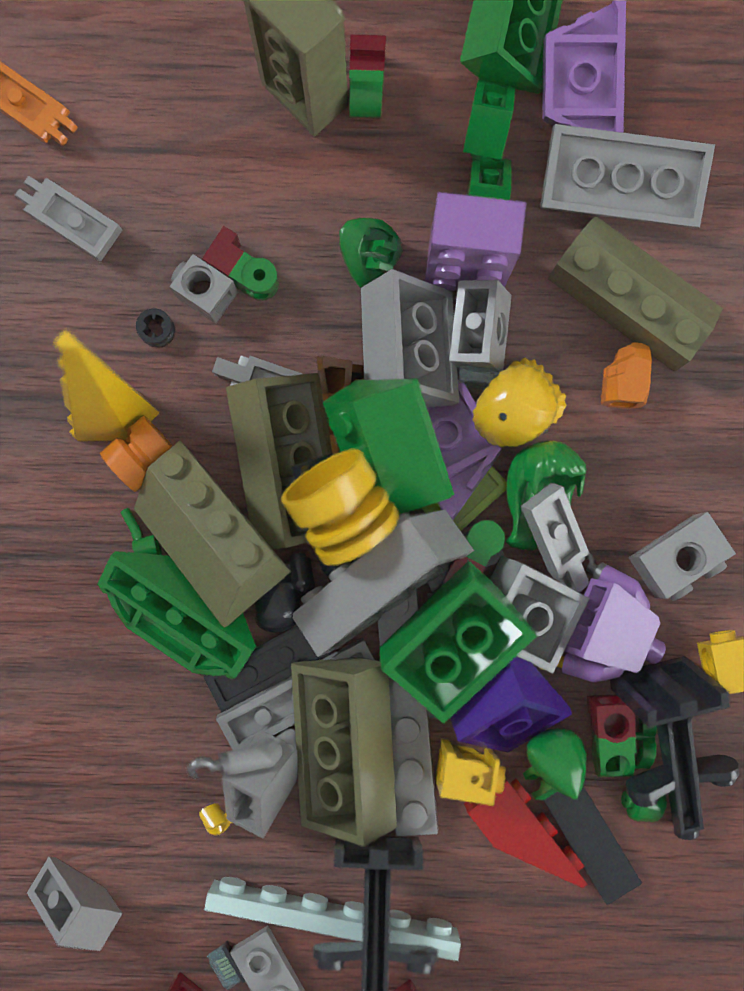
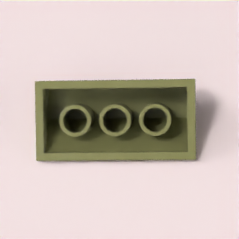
(301, 56)
(636, 294)
(274, 428)
(207, 534)
(344, 748)

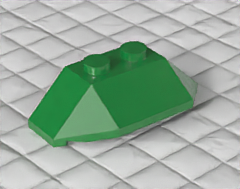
(171, 616)

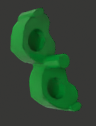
(647, 746)

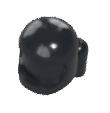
(277, 606)

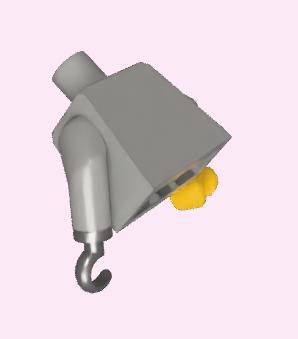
(253, 783)

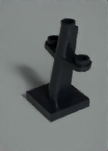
(668, 698)
(375, 950)

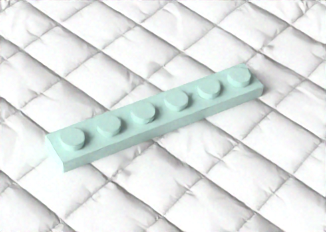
(318, 915)

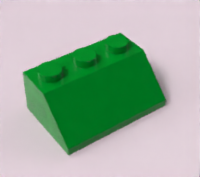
(507, 41)
(395, 436)
(455, 642)

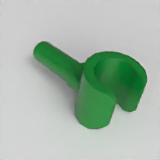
(140, 544)

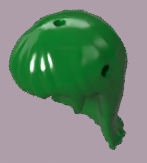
(532, 472)

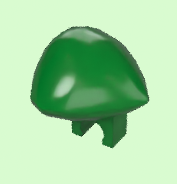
(369, 248)
(559, 760)

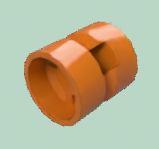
(136, 453)

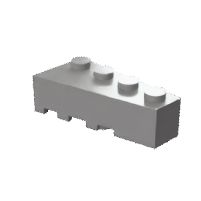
(379, 579)

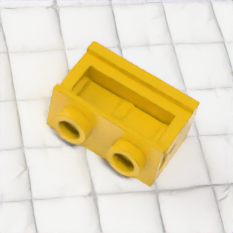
(467, 774)

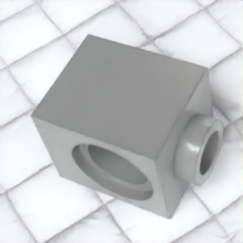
(212, 302)

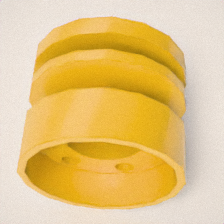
(341, 507)

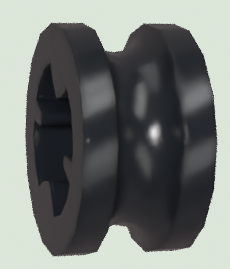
(143, 329)

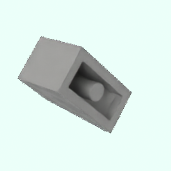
(73, 906)

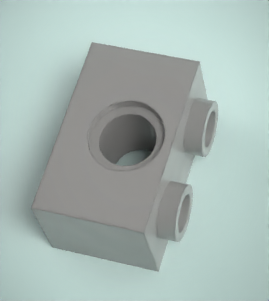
(480, 324)
(707, 554)

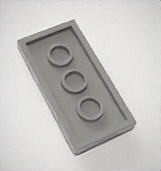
(627, 176)

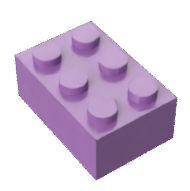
(473, 239)

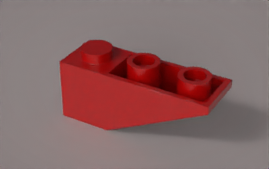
(520, 833)

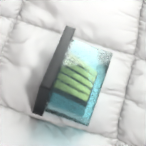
(225, 966)

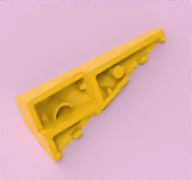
(96, 395)

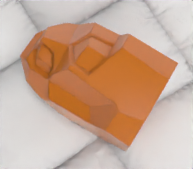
(628, 378)

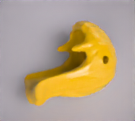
(527, 400)

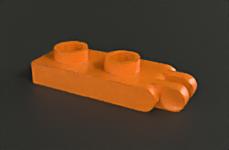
(33, 107)

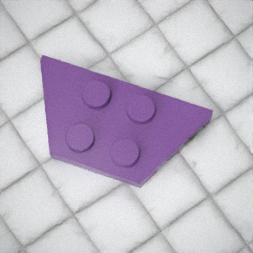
(586, 71)
(462, 449)

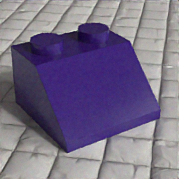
(510, 709)

